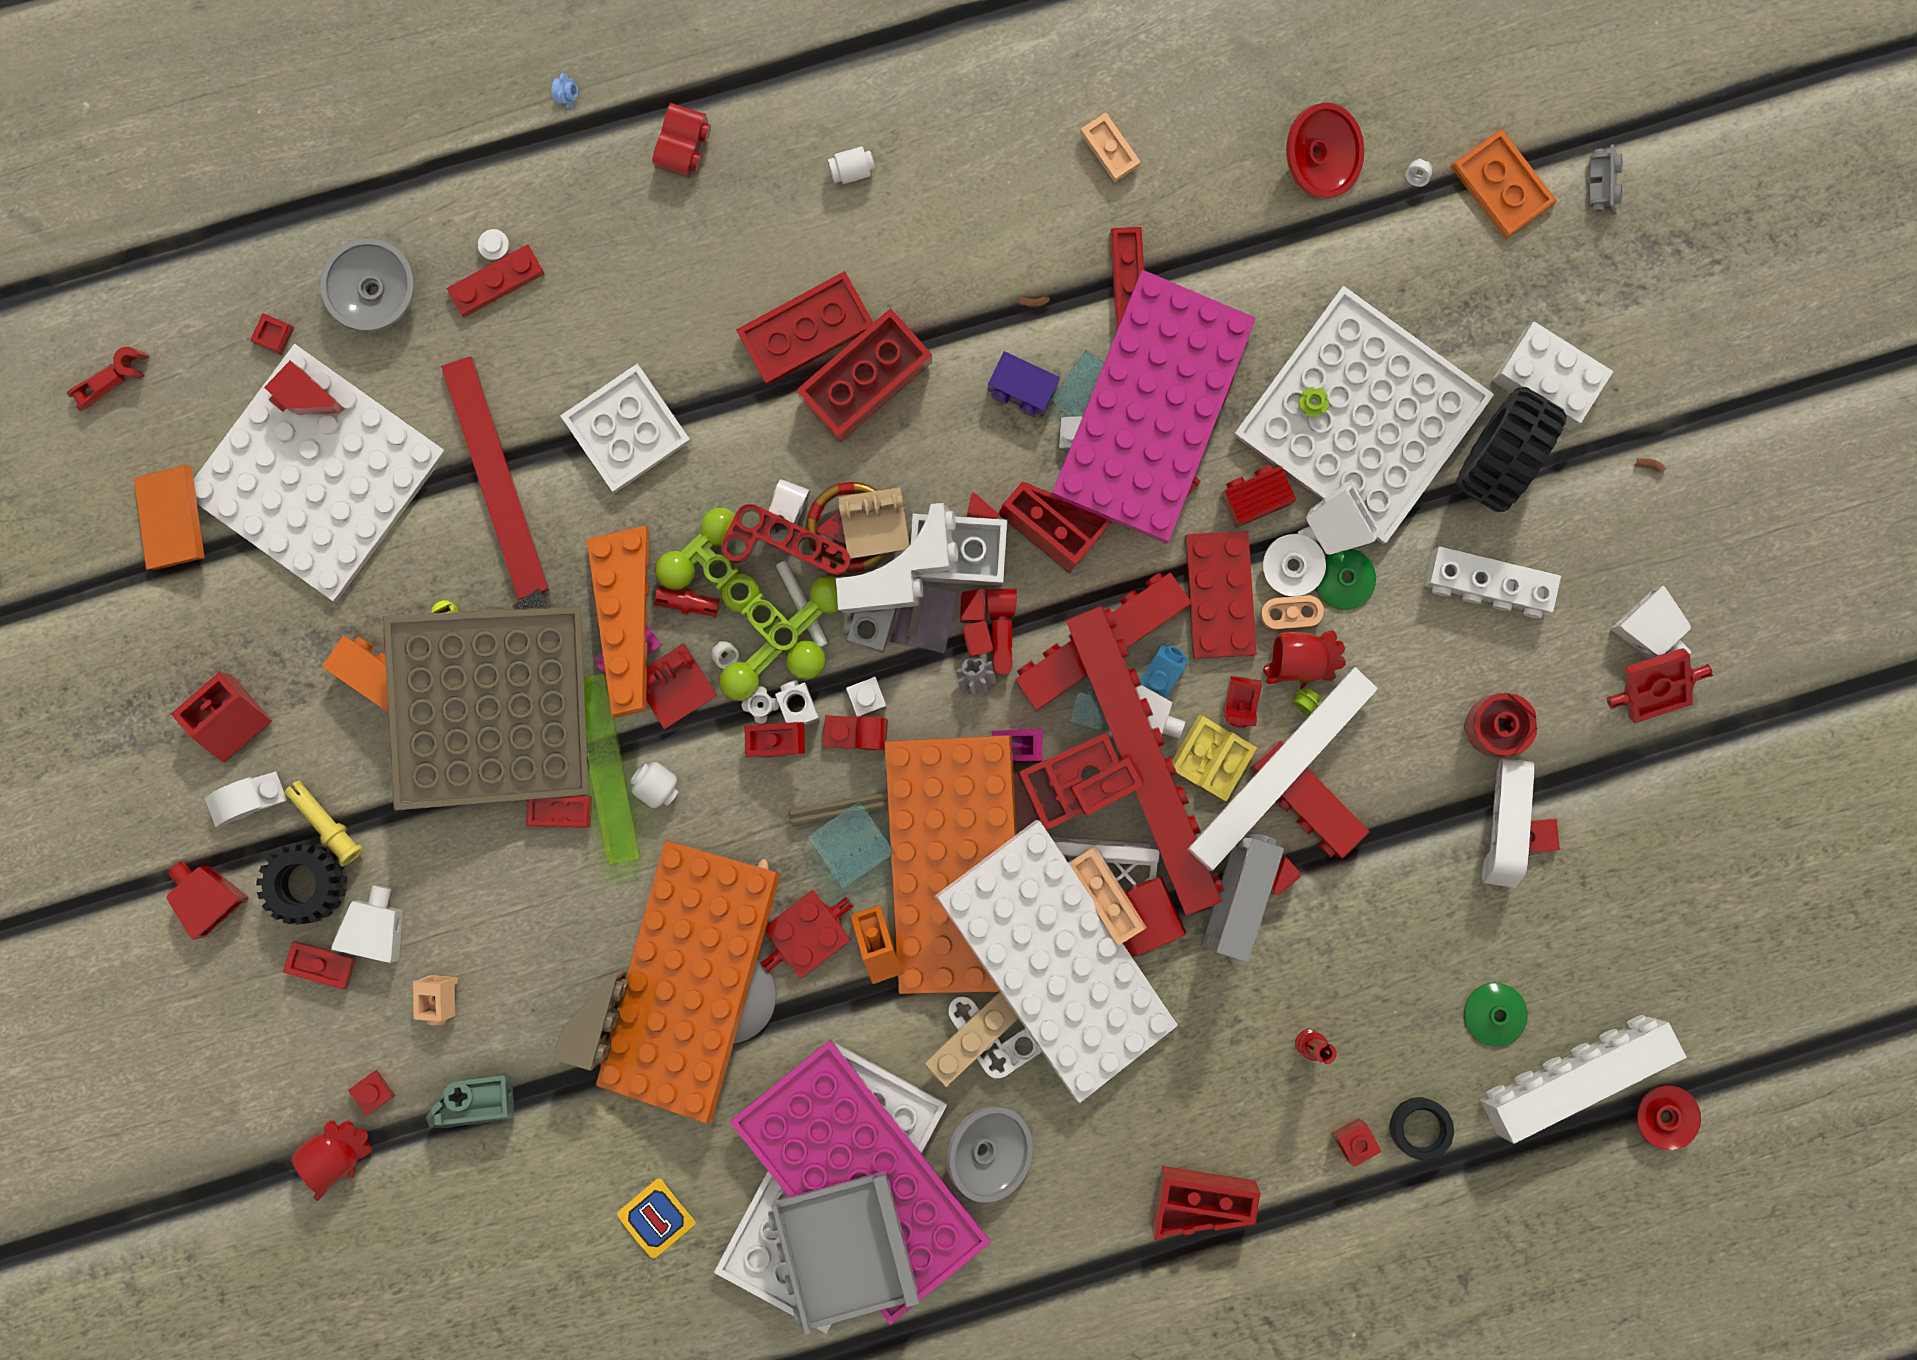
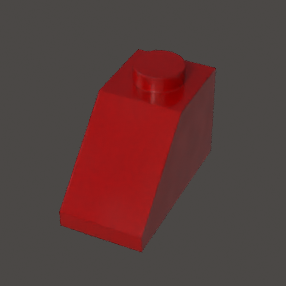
(300, 393)

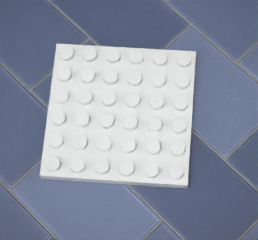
(1388, 417)
(316, 485)

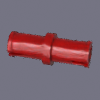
(687, 602)

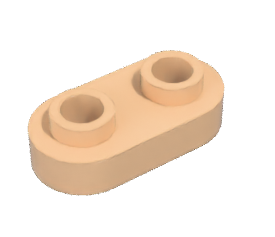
(1290, 612)

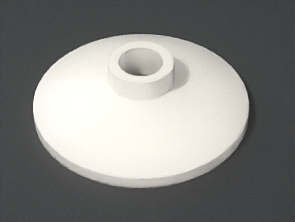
(1310, 569)

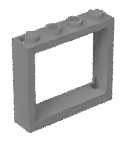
(1247, 888)

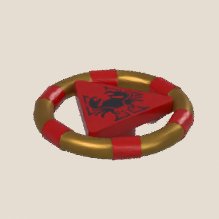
(834, 528)

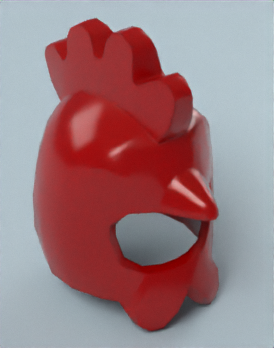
(1305, 657)
(330, 1156)

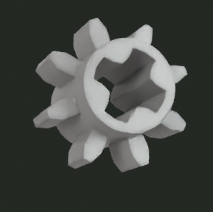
(976, 676)

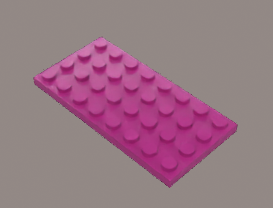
(1153, 407)
(830, 1128)

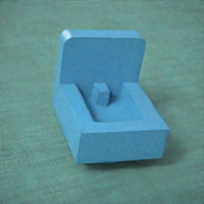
(1164, 670)

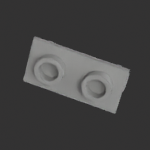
(1605, 166)

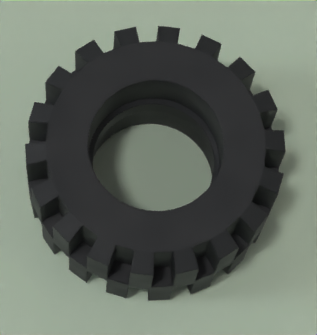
(276, 888)

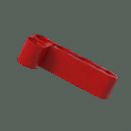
(790, 545)

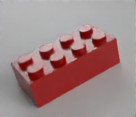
(865, 375)

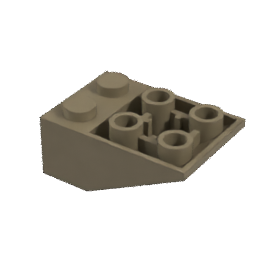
(585, 1036)

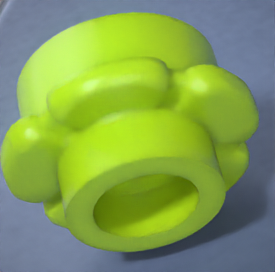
(1308, 408)
(1306, 700)

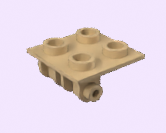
(874, 522)

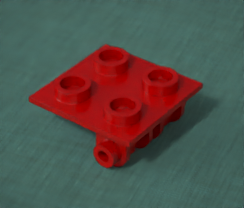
(676, 686)

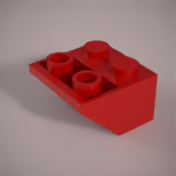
(221, 716)

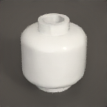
(654, 785)

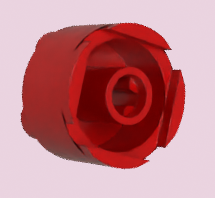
(1519, 725)

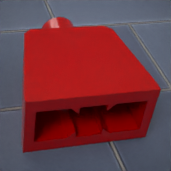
(202, 898)

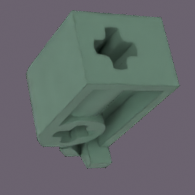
(487, 1101)

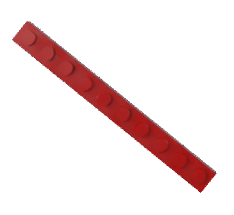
(1136, 739)

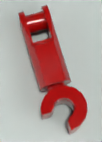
(107, 378)
(1002, 606)

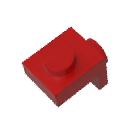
(1242, 701)

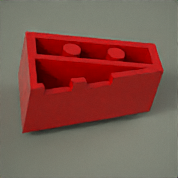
(1053, 525)
(1202, 1201)

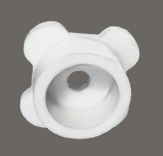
(751, 705)

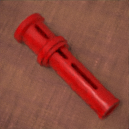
(1320, 1045)

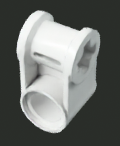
(789, 503)

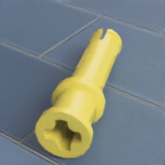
(331, 834)

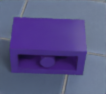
(1022, 384)

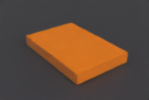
(1503, 183)
(169, 517)

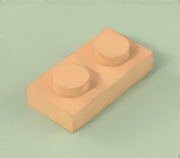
(1110, 147)

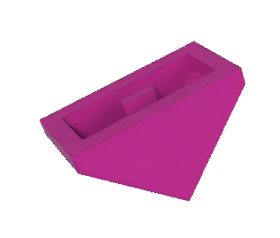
(1025, 744)

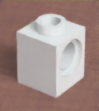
(809, 712)

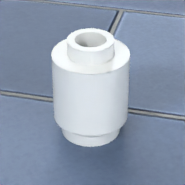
(851, 165)

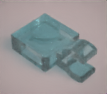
(1087, 710)

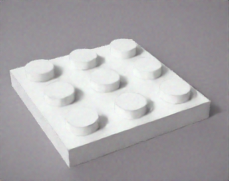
(625, 428)

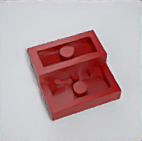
(1158, 914)

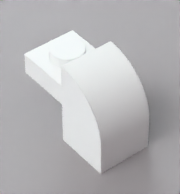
(244, 798)

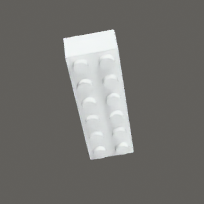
(1582, 1077)

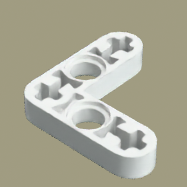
(1005, 1049)

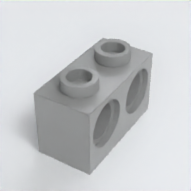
(880, 619)

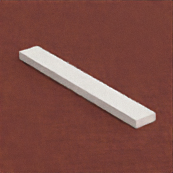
(1282, 769)

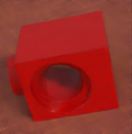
(1356, 1142)

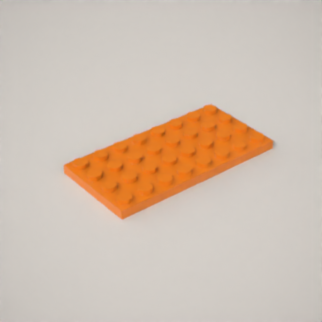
(946, 814)
(688, 980)

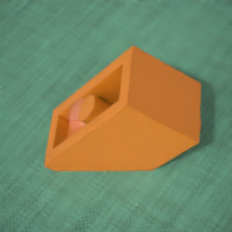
(876, 944)

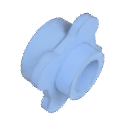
(564, 91)

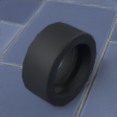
(1446, 1128)

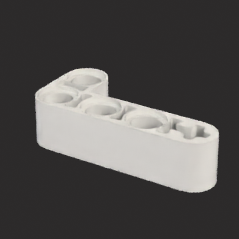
(1511, 824)

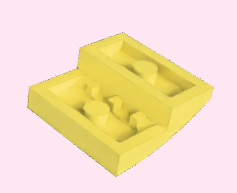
(1213, 757)

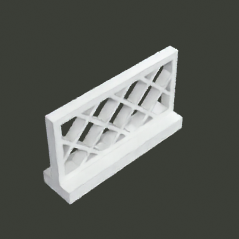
(1113, 852)

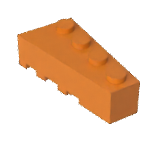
(360, 668)

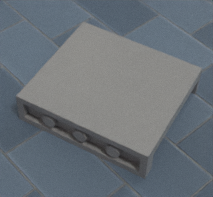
(843, 1251)

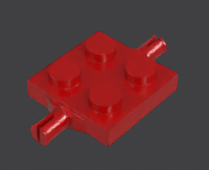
(1659, 685)
(807, 934)

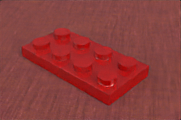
(805, 328)
(1220, 595)

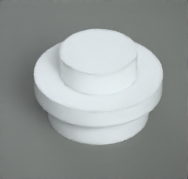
(493, 245)

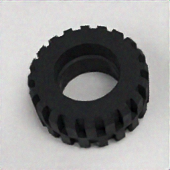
(1511, 449)

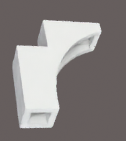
(897, 582)

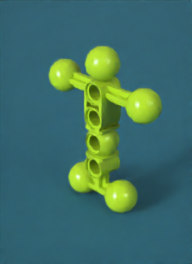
(741, 679)

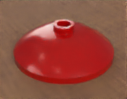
(1335, 147)

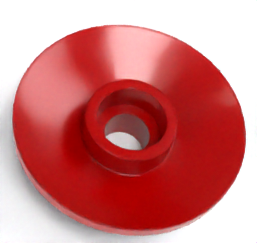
(1683, 1118)

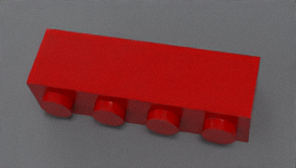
(1318, 810)

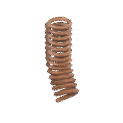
(1035, 302)
(1651, 463)

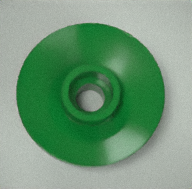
(1342, 594)
(1481, 1009)

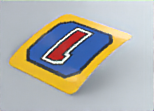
(656, 1218)

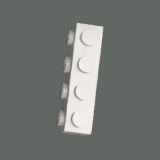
(1492, 581)

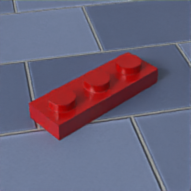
(495, 280)

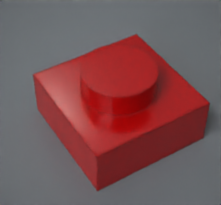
(371, 1092)

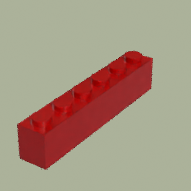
(1135, 619)

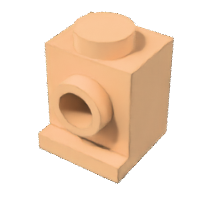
(434, 999)

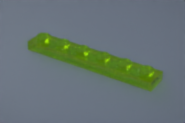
(608, 774)

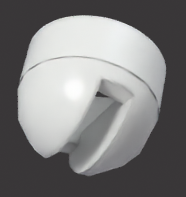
(1415, 179)
(732, 656)

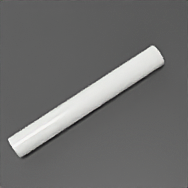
(800, 600)

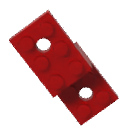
(1045, 788)

